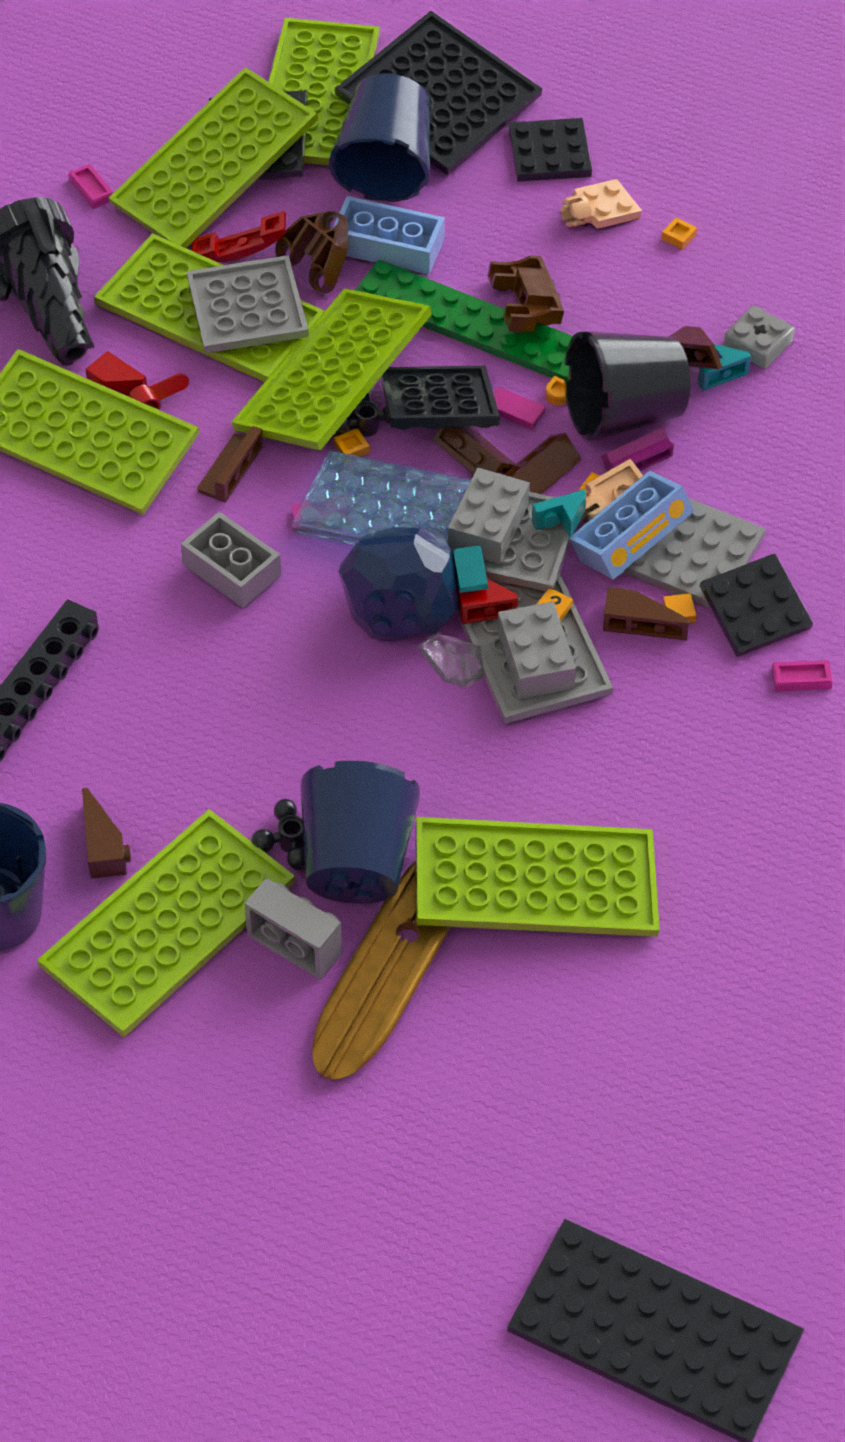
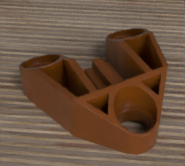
(327, 246)

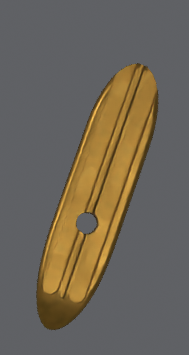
(375, 985)

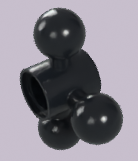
(365, 419)
(285, 811)

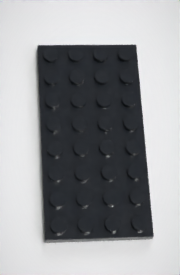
(656, 1331)

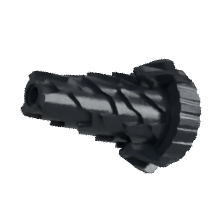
(44, 273)

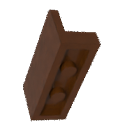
(472, 449)
(546, 463)
(232, 465)

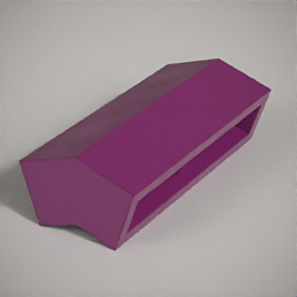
(643, 451)

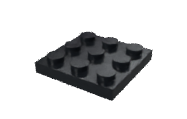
(550, 149)
(756, 605)

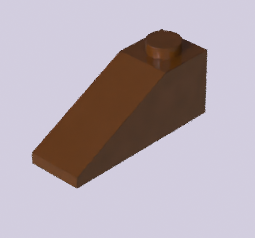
(698, 347)
(639, 615)
(104, 841)

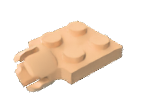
(600, 205)
(608, 487)

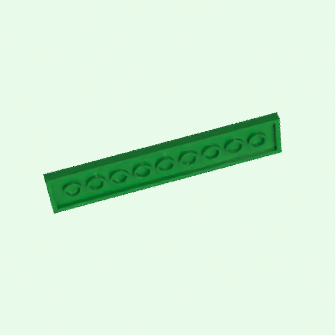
(472, 320)

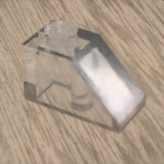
(454, 659)

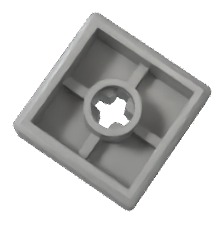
(759, 335)

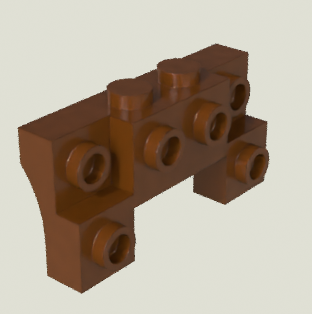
(533, 292)

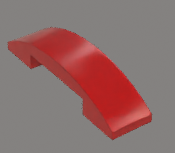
(242, 243)

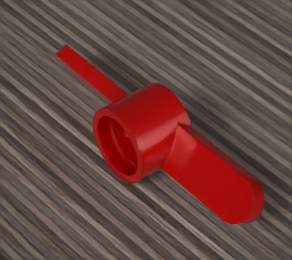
(153, 394)

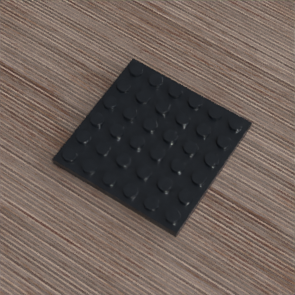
(467, 86)

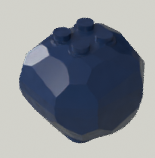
(400, 583)

